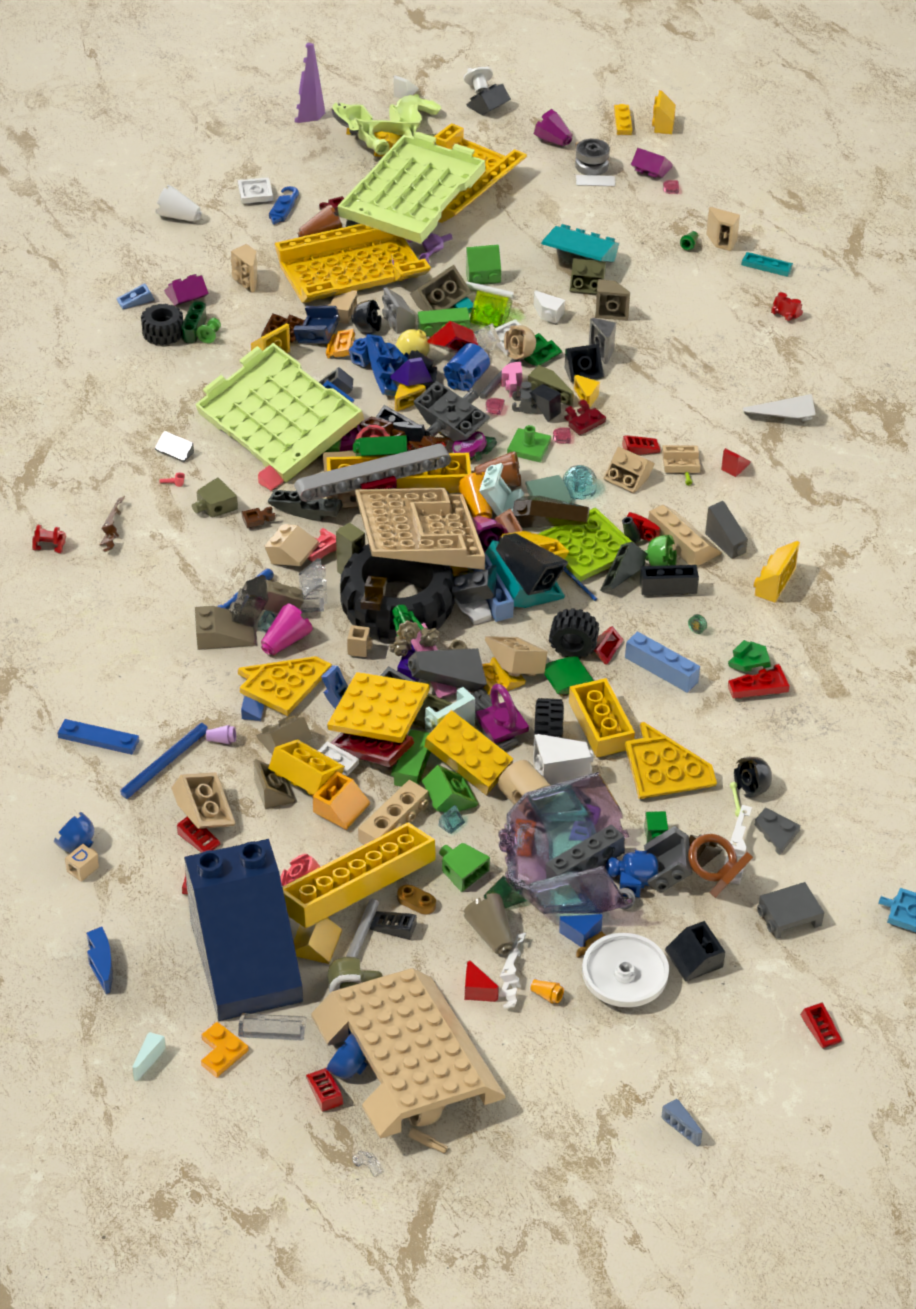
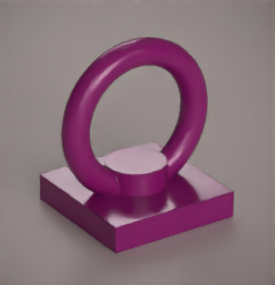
(501, 719)

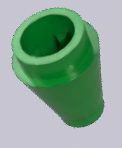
(689, 240)

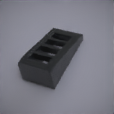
(399, 930)

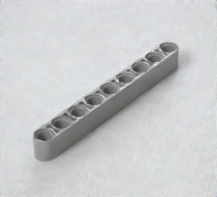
(351, 477)

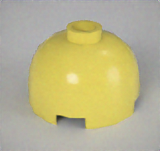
(413, 340)

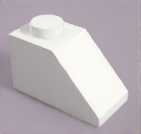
(549, 307)

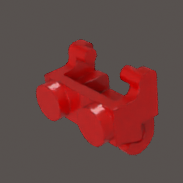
(787, 307)
(56, 537)

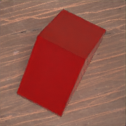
(733, 463)
(479, 985)

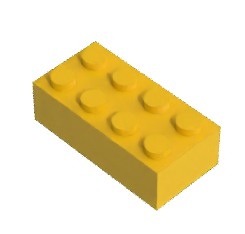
(601, 717)
(468, 752)

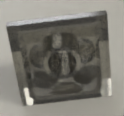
(250, 601)

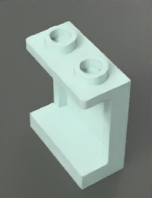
(496, 490)
(463, 707)

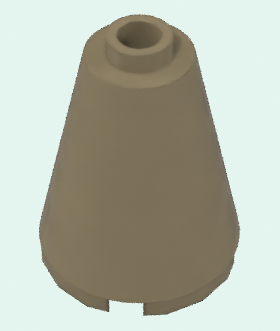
(491, 922)

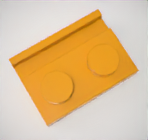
(340, 343)

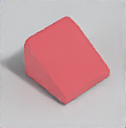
(269, 478)

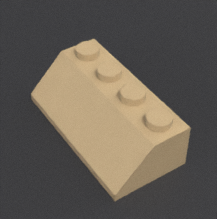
(689, 542)

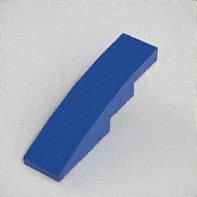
(381, 364)

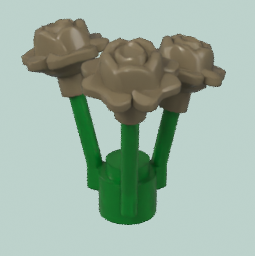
(407, 631)

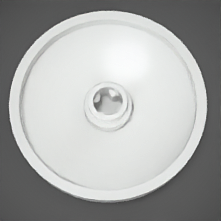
(625, 970)

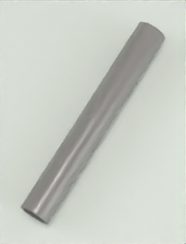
(363, 928)

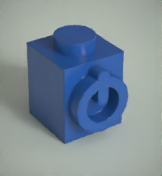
(359, 352)

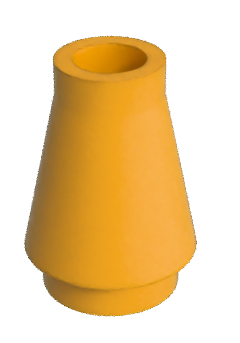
(548, 990)

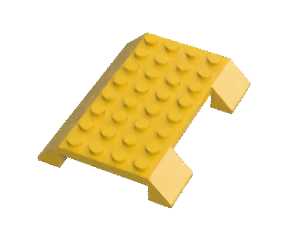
(495, 165)
(346, 261)

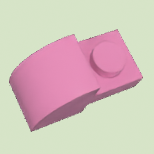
(511, 377)

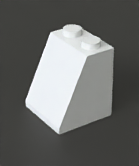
(561, 758)

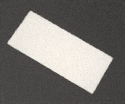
(595, 180)

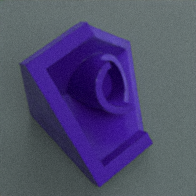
(412, 373)

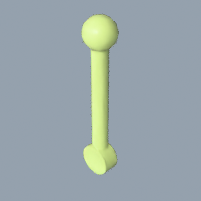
(733, 785)

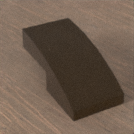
(374, 593)

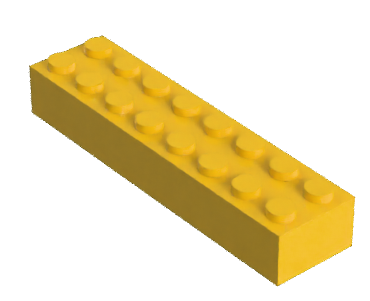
(445, 477)
(358, 874)

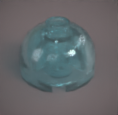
(580, 481)

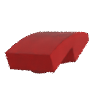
(647, 527)

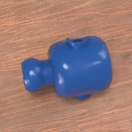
(636, 864)

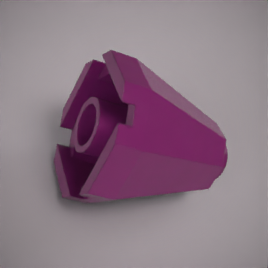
(553, 129)
(488, 530)

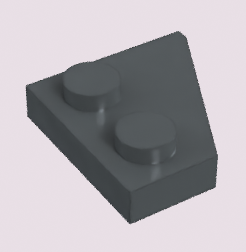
(776, 829)

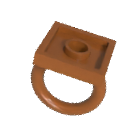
(727, 872)

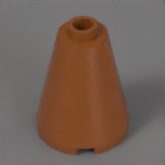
(321, 222)
(510, 470)

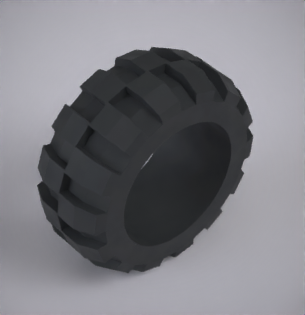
(429, 606)

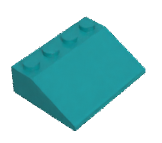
(581, 243)
(517, 593)

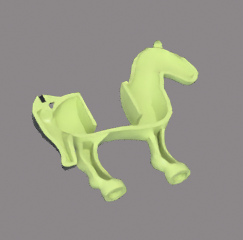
(403, 120)

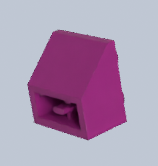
(187, 290)

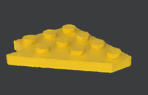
(283, 683)
(665, 766)

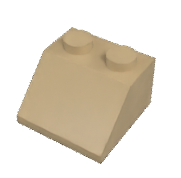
(290, 546)

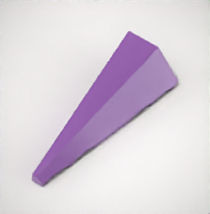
(311, 97)

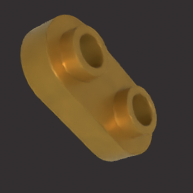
(414, 899)

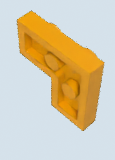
(226, 1049)

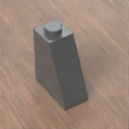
(725, 530)

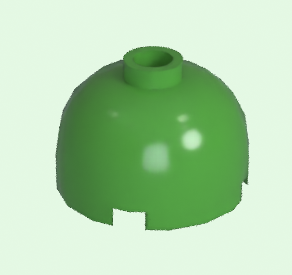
(661, 551)

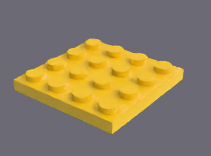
(378, 707)

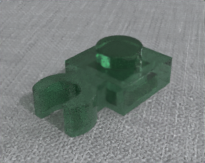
(491, 442)

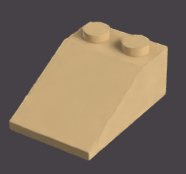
(517, 655)
(203, 800)

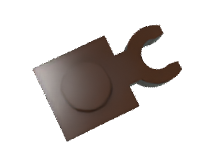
(255, 517)

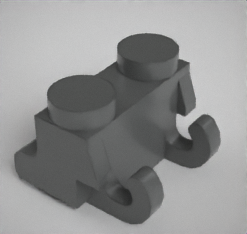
(525, 398)

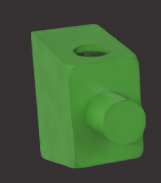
(464, 865)

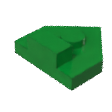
(749, 656)

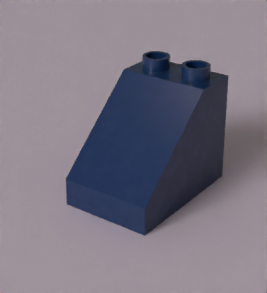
(243, 929)

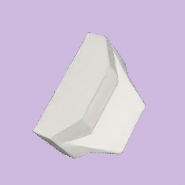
(477, 611)

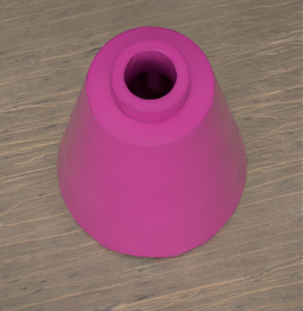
(285, 630)

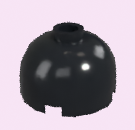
(366, 317)
(753, 776)

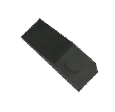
(626, 563)

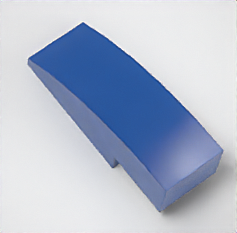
(100, 957)

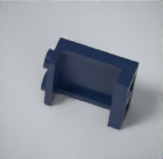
(318, 325)

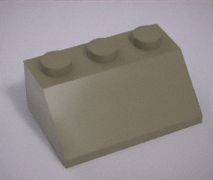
(441, 291)

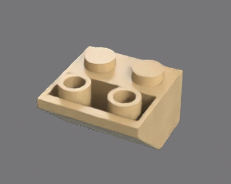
(722, 228)
(245, 266)
(628, 470)

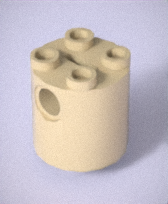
(520, 779)

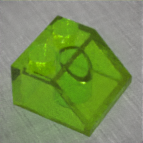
(490, 309)

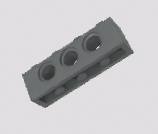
(588, 853)

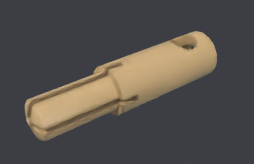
(427, 1140)

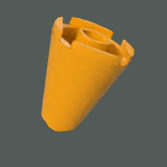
(475, 502)

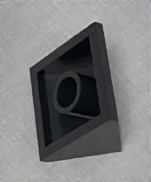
(584, 362)

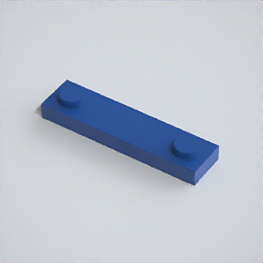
(98, 736)

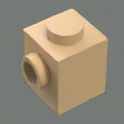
(359, 641)

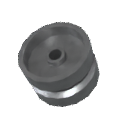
(592, 157)

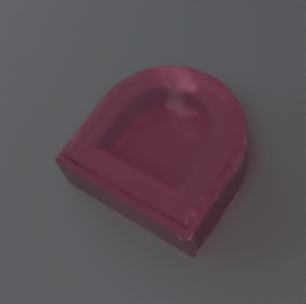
(671, 187)
(495, 405)
(562, 435)

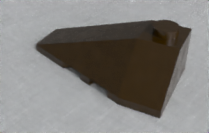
(546, 512)

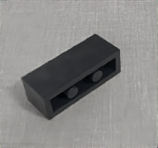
(669, 579)

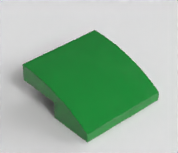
(543, 351)
(566, 673)

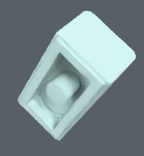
(150, 1051)

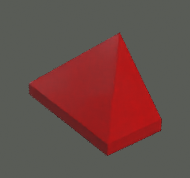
(607, 644)

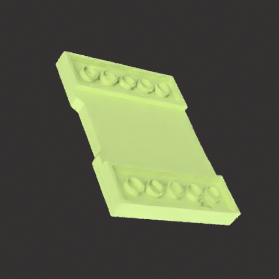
(412, 187)
(278, 411)

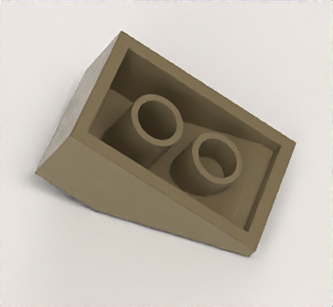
(218, 630)

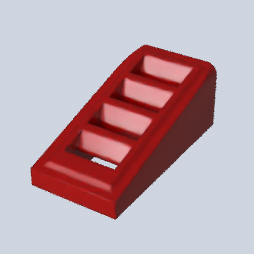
(637, 445)
(187, 827)
(820, 1010)
(330, 1101)

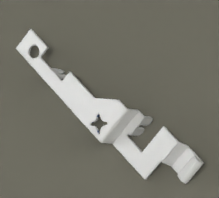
(737, 836)
(510, 977)

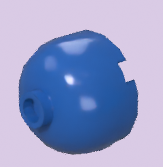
(75, 833)
(348, 1059)

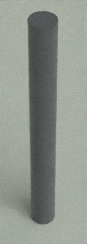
(494, 382)

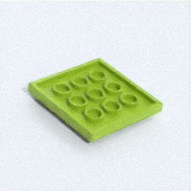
(590, 545)

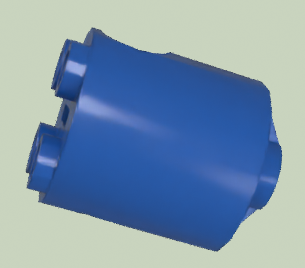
(466, 367)

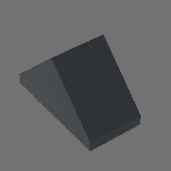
(547, 400)

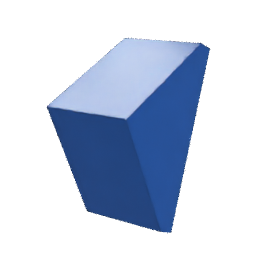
(580, 927)

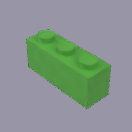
(434, 320)
(413, 762)

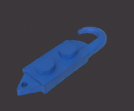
(283, 205)

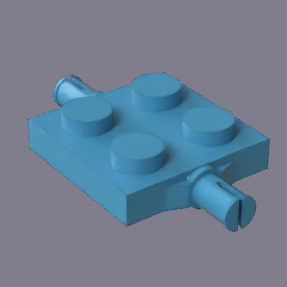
(902, 909)

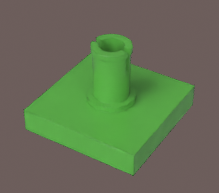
(529, 444)

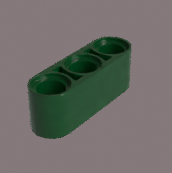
(194, 319)

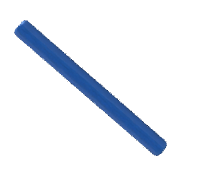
(164, 760)

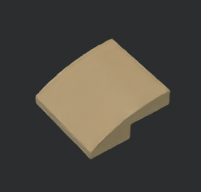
(680, 458)

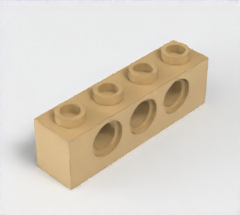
(395, 812)

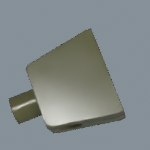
(215, 499)

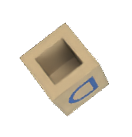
(82, 862)

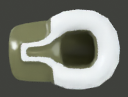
(347, 972)

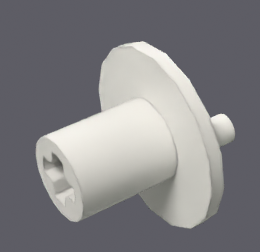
(478, 78)

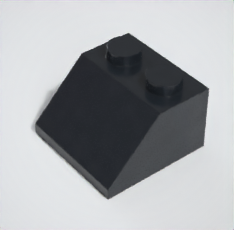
(475, 585)

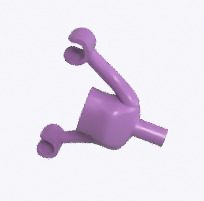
(433, 244)

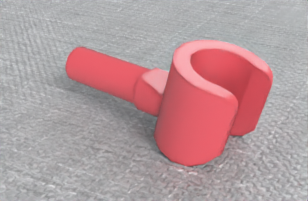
(178, 480)

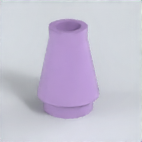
(223, 734)

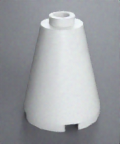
(176, 205)

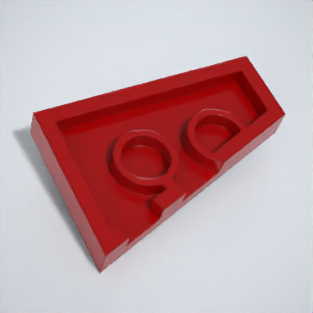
(763, 683)

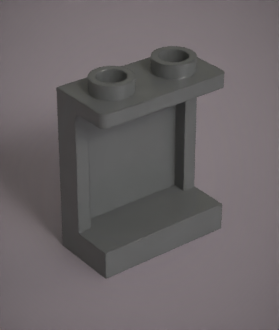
(672, 856)
(789, 909)

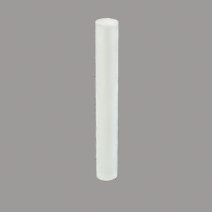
(492, 290)

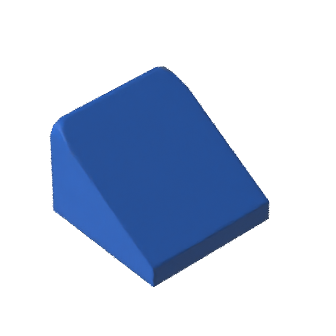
(251, 709)
(630, 882)

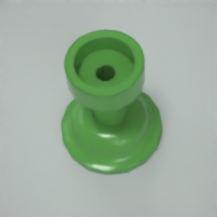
(206, 333)

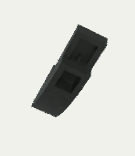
(313, 510)

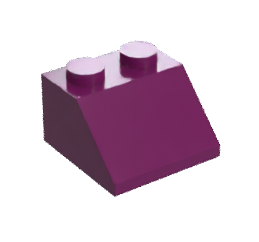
(650, 163)

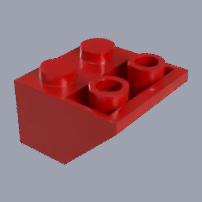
(452, 337)

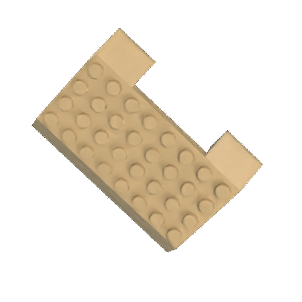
(410, 1045)

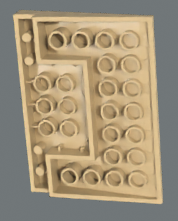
(420, 526)

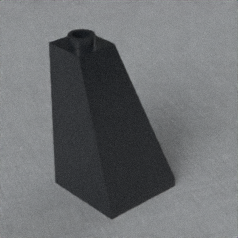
(530, 563)

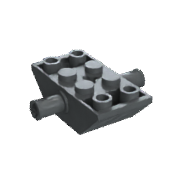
(450, 413)

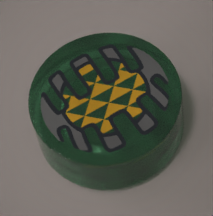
(697, 624)

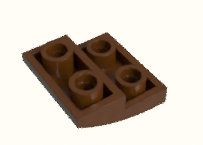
(277, 321)

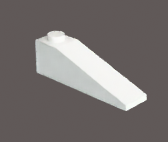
(793, 408)

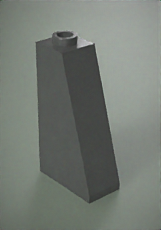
(449, 667)

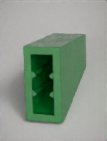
(380, 445)

